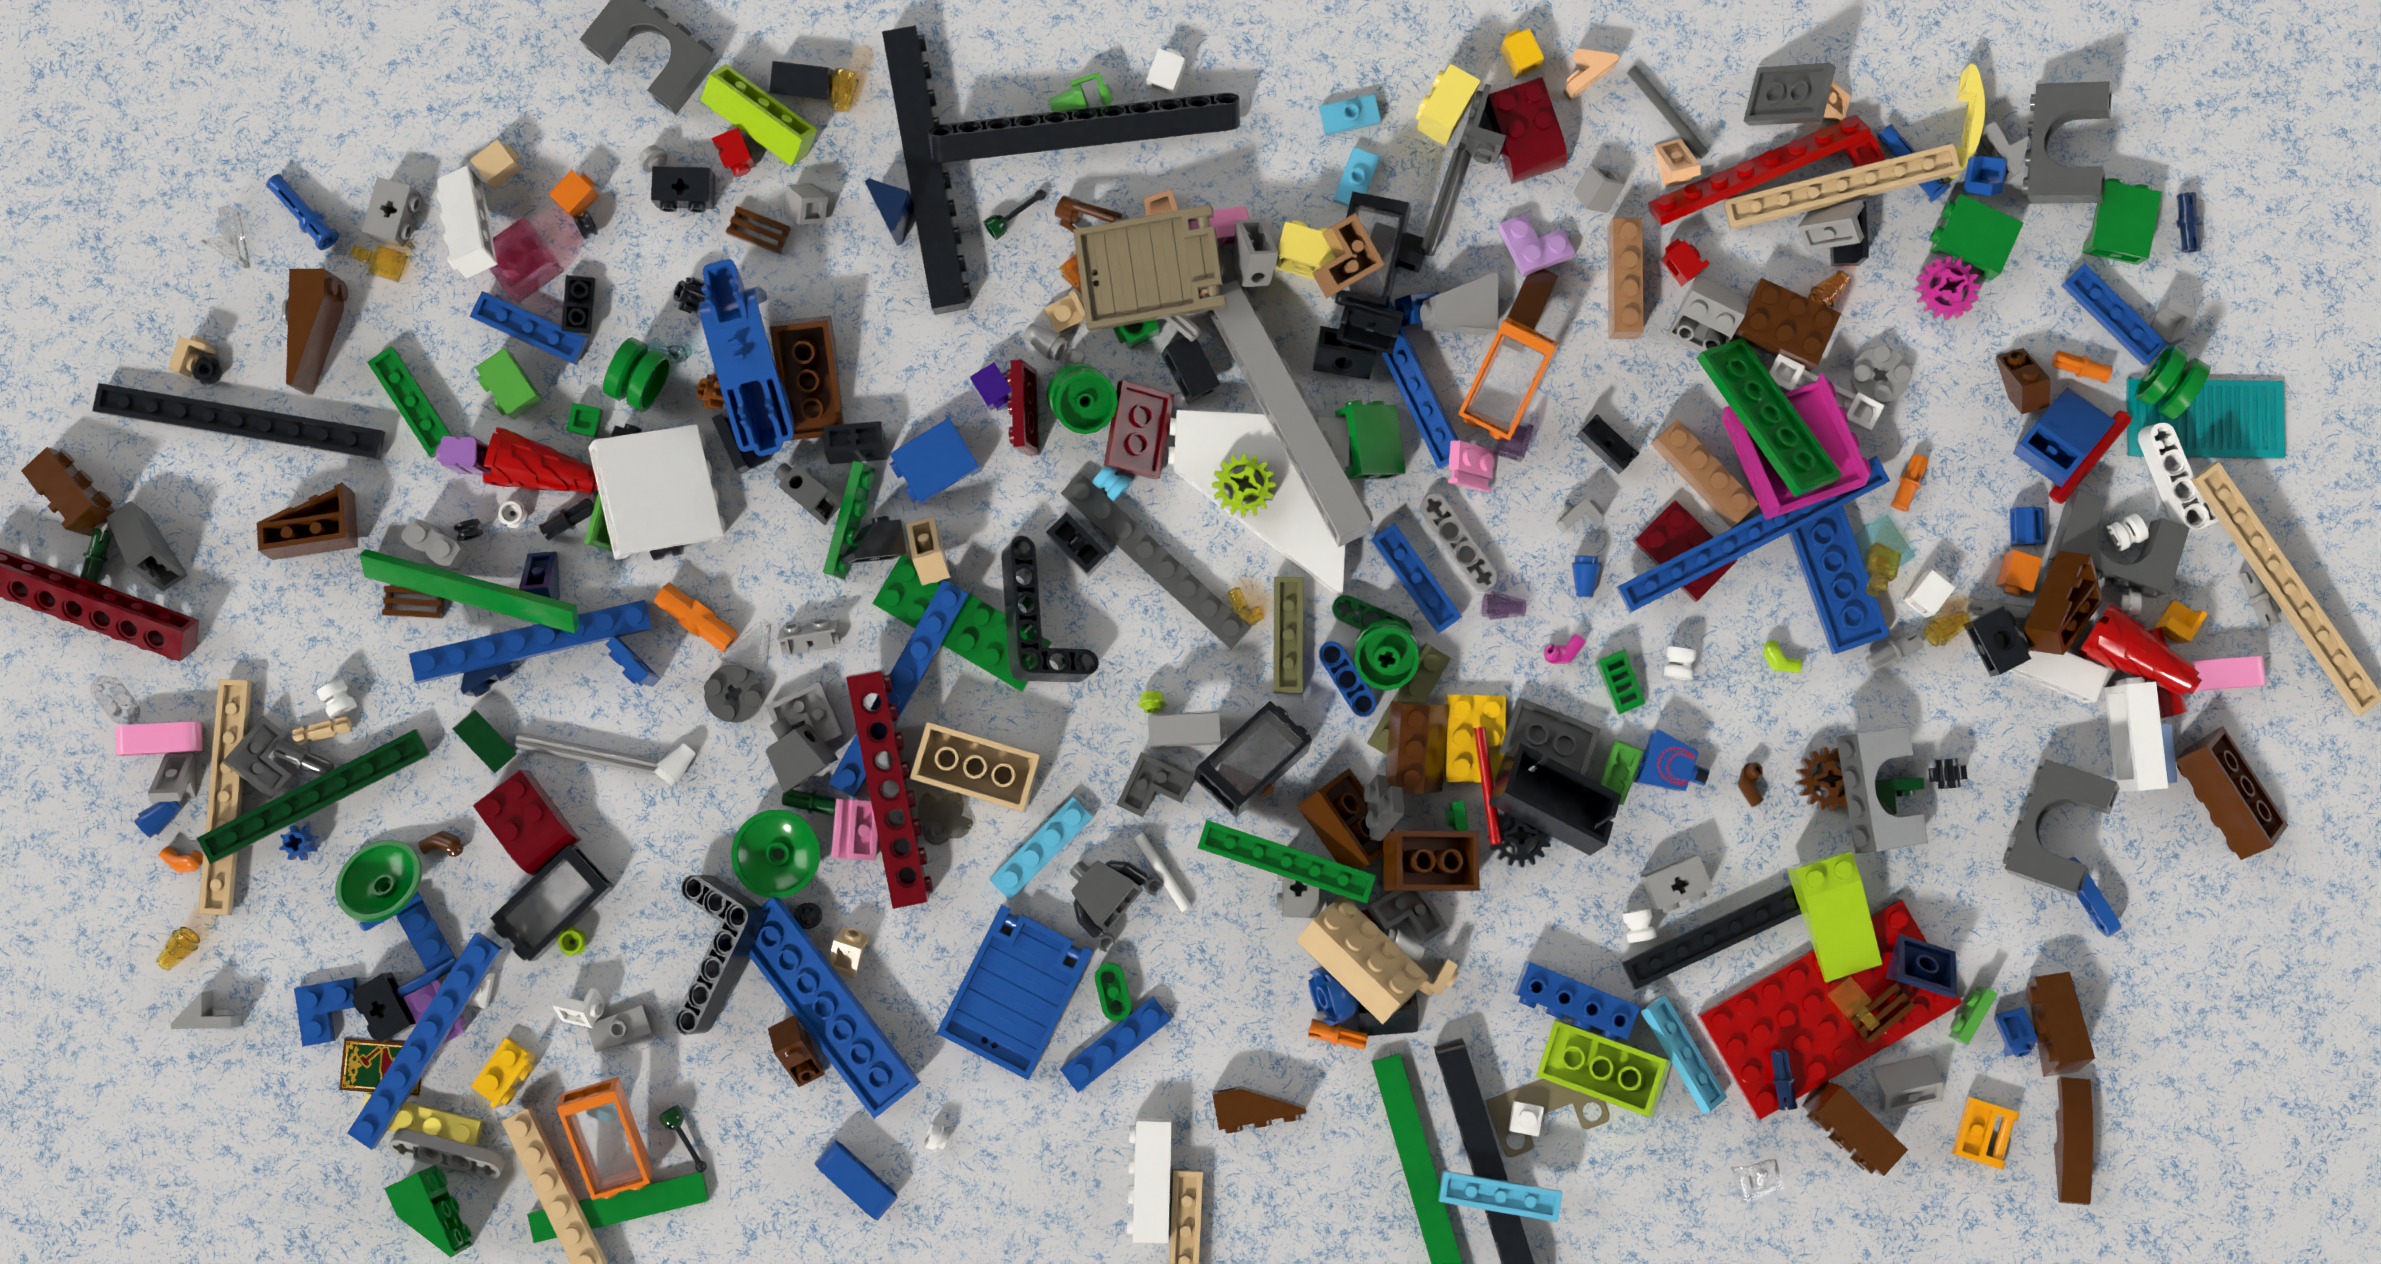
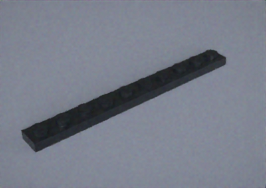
(238, 421)

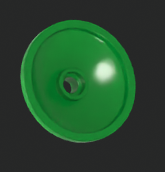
(755, 857)
(370, 873)

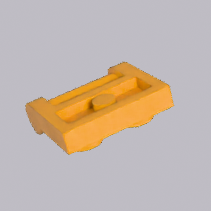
(1976, 1131)

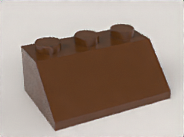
(1417, 746)
(1339, 819)

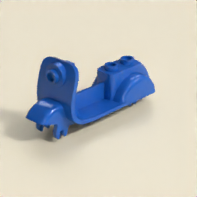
(744, 361)

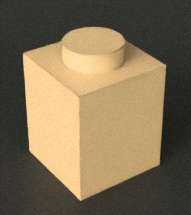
(496, 163)

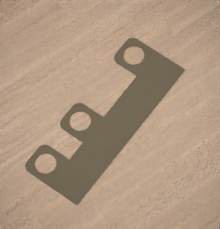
(1545, 1094)

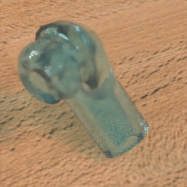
(678, 353)

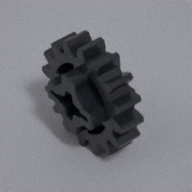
(1520, 849)

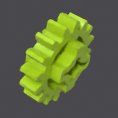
(1256, 490)

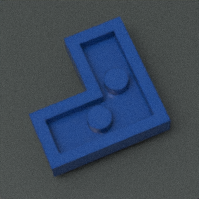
(635, 668)
(316, 1007)

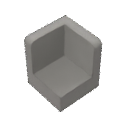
(1599, 188)
(805, 204)
(2173, 320)

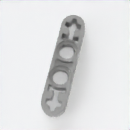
(1461, 540)
(446, 1153)

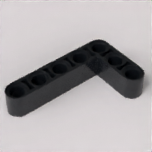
(1030, 623)
(720, 951)

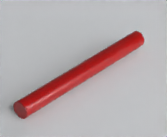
(1487, 785)

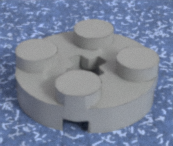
(1891, 363)

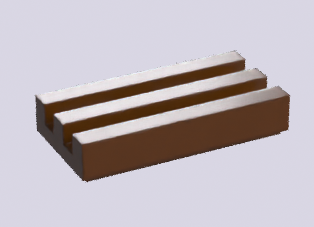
(735, 221)
(388, 600)
(1891, 1020)

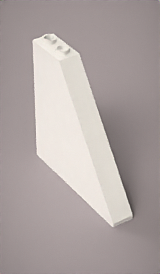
(1291, 518)

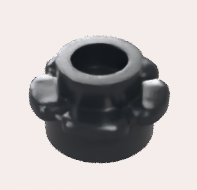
(214, 374)

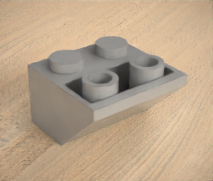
(1708, 315)

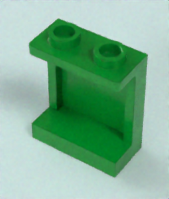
(2124, 222)
(1976, 235)
(1373, 440)

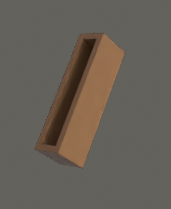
(1625, 278)
(1704, 473)

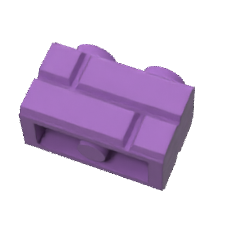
(463, 455)

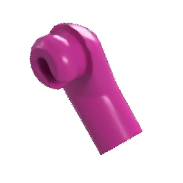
(1566, 653)

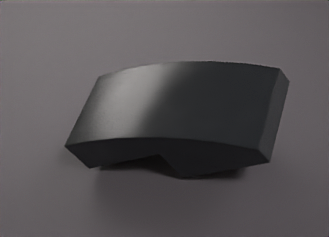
(578, 304)

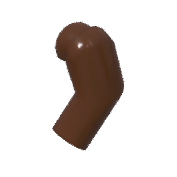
(1747, 783)

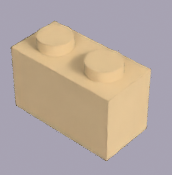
(927, 550)

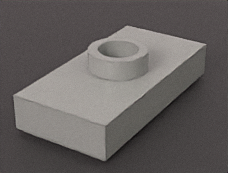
(620, 1028)

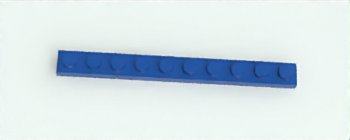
(1734, 545)

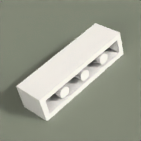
(466, 222)
(2062, 673)
(1151, 1180)

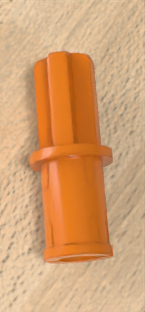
(2082, 366)
(1910, 482)
(1337, 1034)

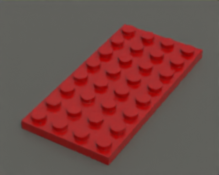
(1796, 1014)

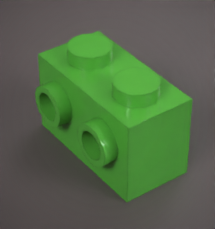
(508, 384)

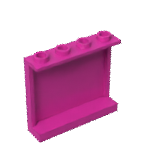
(1828, 424)

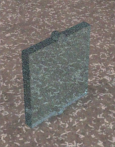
(1885, 533)

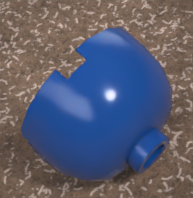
(1331, 997)

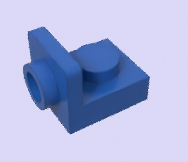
(1411, 307)
(2016, 1032)

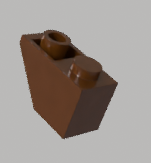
(2024, 381)
(795, 1051)

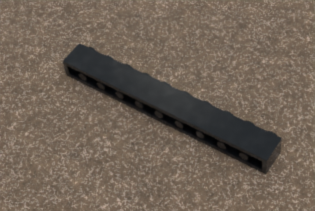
(926, 178)

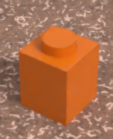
(574, 193)
(2018, 573)

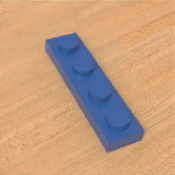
(2114, 314)
(528, 328)
(1416, 578)
(1115, 1044)

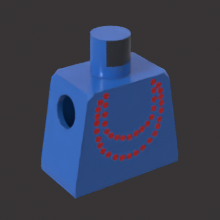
(1669, 764)

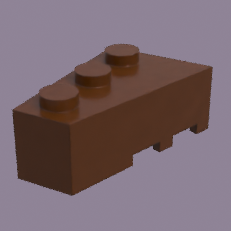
(68, 491)
(313, 527)
(2064, 603)
(2058, 1024)

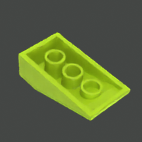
(1836, 914)
(1604, 1069)

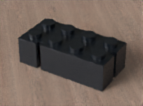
(1555, 799)

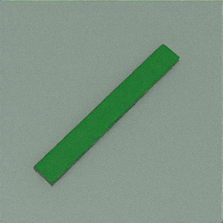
(470, 591)
(1416, 1160)

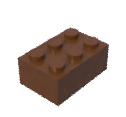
(1787, 324)
(1431, 861)
(1854, 1129)

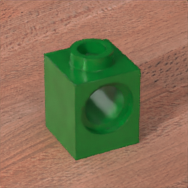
(1149, 330)

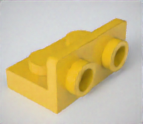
(504, 1072)

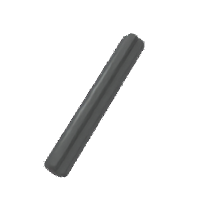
(1444, 202)

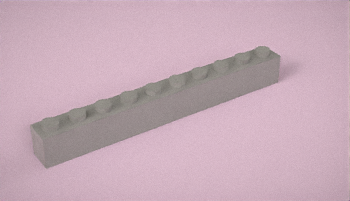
(1290, 417)

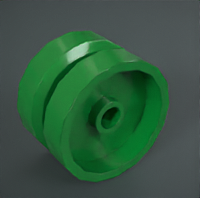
(637, 374)
(2172, 382)
(1081, 398)
(1386, 671)

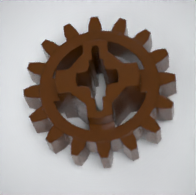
(1829, 790)

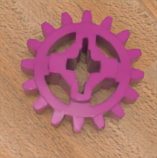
(1942, 278)

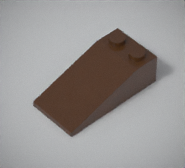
(313, 319)
(809, 373)

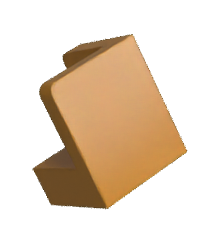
(2180, 622)

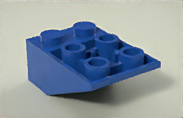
(2063, 437)

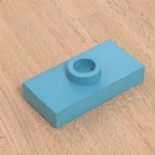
(1349, 114)
(1356, 175)

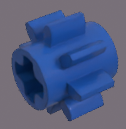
(293, 837)

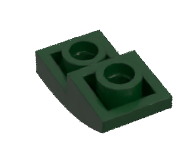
(484, 741)

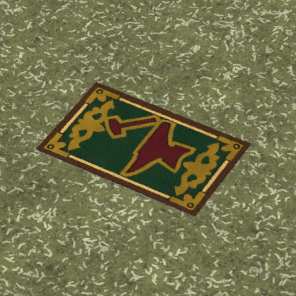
(366, 1064)

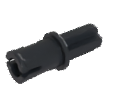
(567, 519)

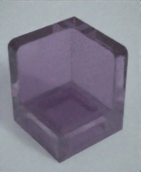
(1517, 446)

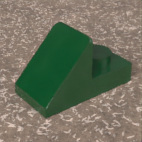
(1886, 790)

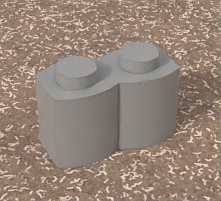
(433, 542)

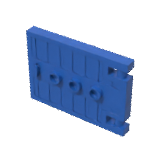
(1014, 993)

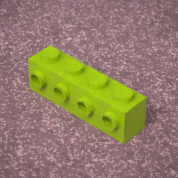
(758, 115)

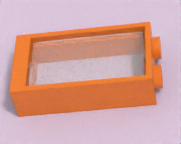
(1508, 379)
(605, 1138)

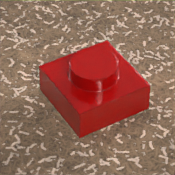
(1865, 152)

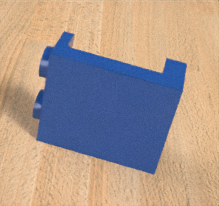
(933, 462)

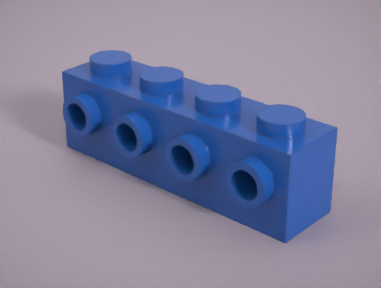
(1576, 1000)

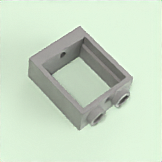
(1186, 730)

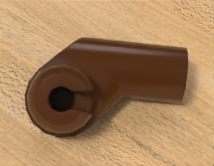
(443, 841)

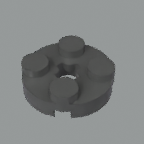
(718, 687)

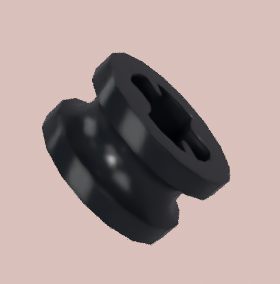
(585, 224)
(468, 530)
(815, 920)

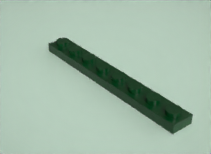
(313, 796)

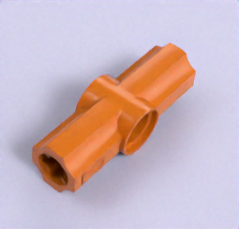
(696, 617)

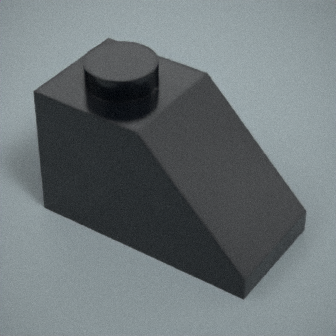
(877, 542)

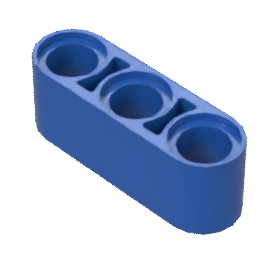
(1336, 669)
(856, 1180)

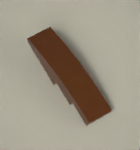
(2075, 1141)

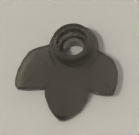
(945, 814)

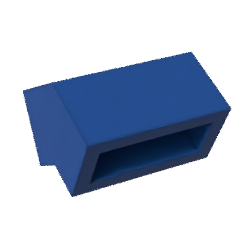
(2027, 526)

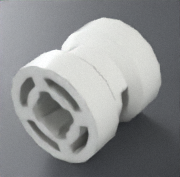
(2129, 531)
(1679, 656)
(336, 698)
(1638, 922)

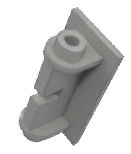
(819, 632)

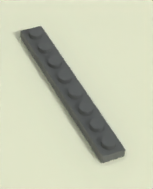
(1155, 561)

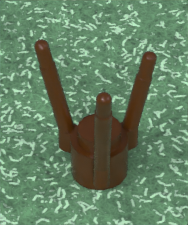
(1072, 210)

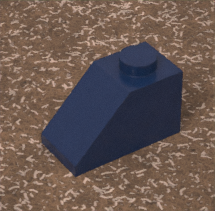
(541, 575)

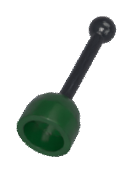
(998, 225)
(672, 1120)

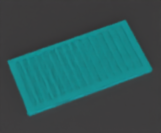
(2221, 421)

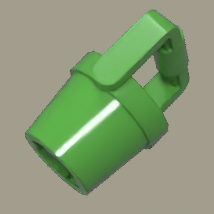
(1075, 97)

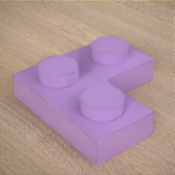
(1533, 252)

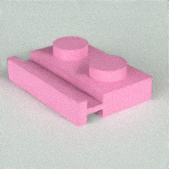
(1471, 466)
(854, 830)

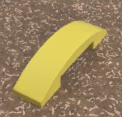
(1970, 91)

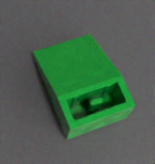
(430, 1210)

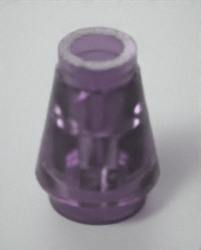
(1502, 606)

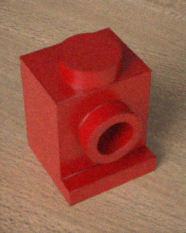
(734, 152)
(1683, 261)

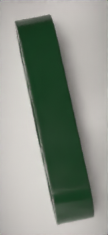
(1354, 605)

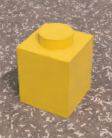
(1521, 52)

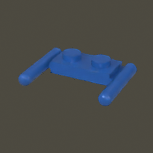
(426, 941)

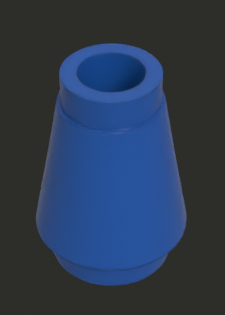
(1585, 575)
(156, 818)

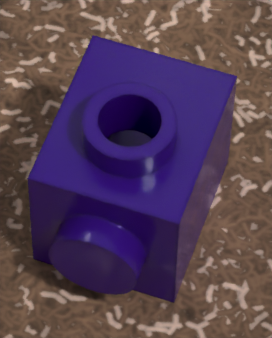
(992, 387)

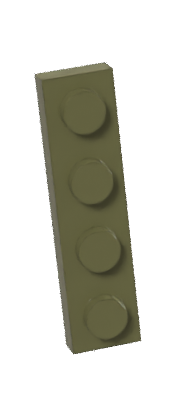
(1288, 635)
(1430, 668)

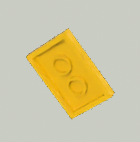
(1464, 715)

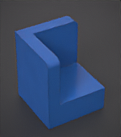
(1985, 175)

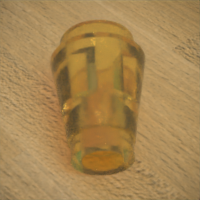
(843, 88)
(1944, 629)
(178, 947)

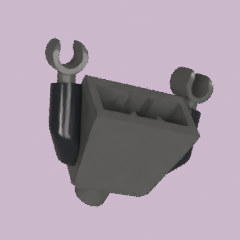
(1105, 894)

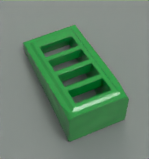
(1630, 678)

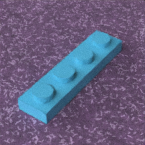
(1041, 848)
(1684, 1054)
(1500, 1196)

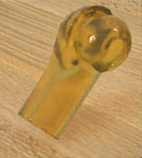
(1242, 609)

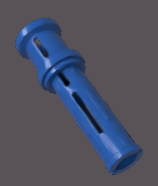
(1901, 147)
(309, 220)

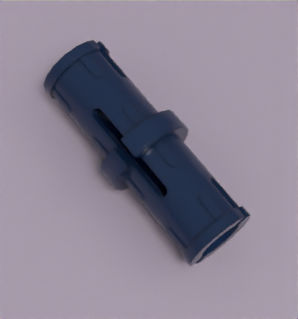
(2188, 222)

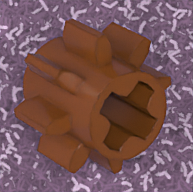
(710, 392)

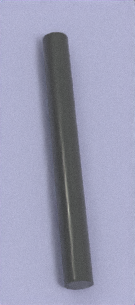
(1668, 112)

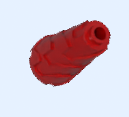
(532, 465)
(2127, 646)

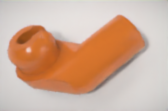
(181, 863)

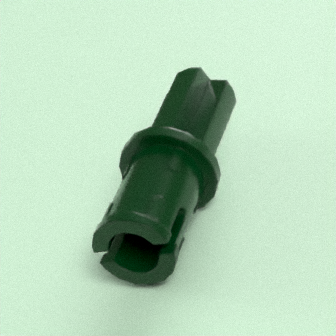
(96, 555)
(809, 802)

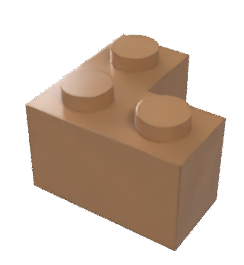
(1353, 254)

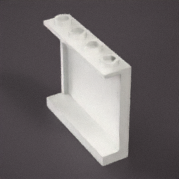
(656, 490)

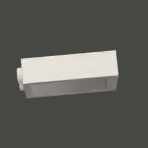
(2136, 735)

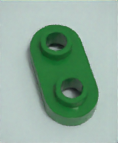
(1113, 991)

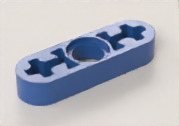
(2097, 907)

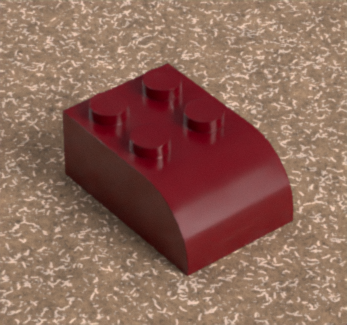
(1531, 130)
(526, 822)

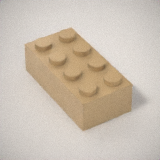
(976, 767)
(1362, 958)

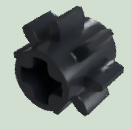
(689, 294)
(1948, 773)

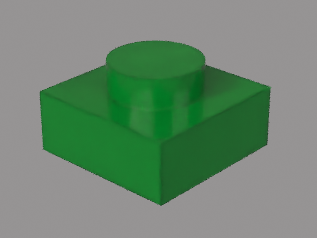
(584, 420)
(1457, 816)

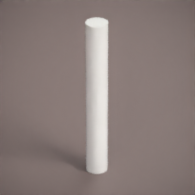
(1162, 872)

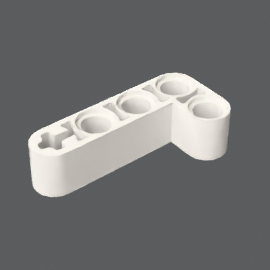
(2179, 473)

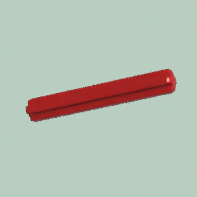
(2060, 494)

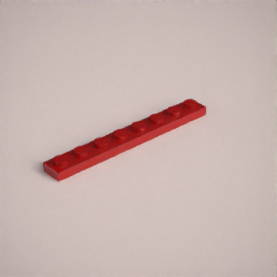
(1759, 169)

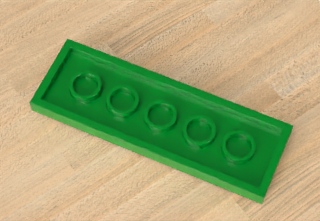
(1769, 417)
(977, 632)

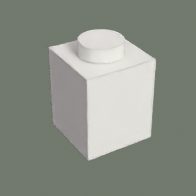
(1166, 72)
(1929, 593)

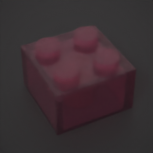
(523, 260)

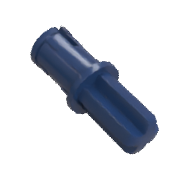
(1783, 1079)

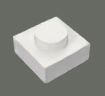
(1526, 1118)

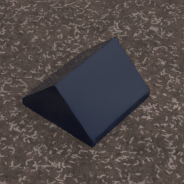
(894, 205)
(1923, 966)

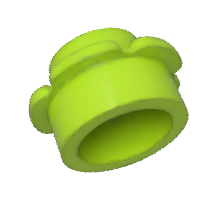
(1151, 701)
(579, 937)

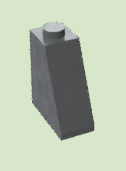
(145, 547)

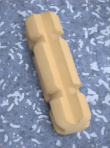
(322, 730)

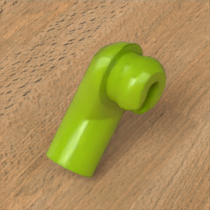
(1777, 659)

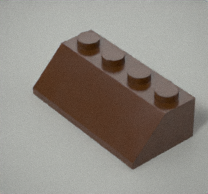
(2231, 794)

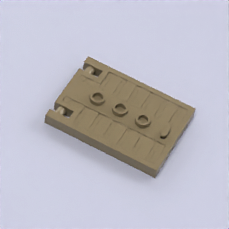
(1149, 268)

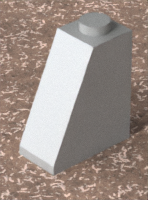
(1464, 309)

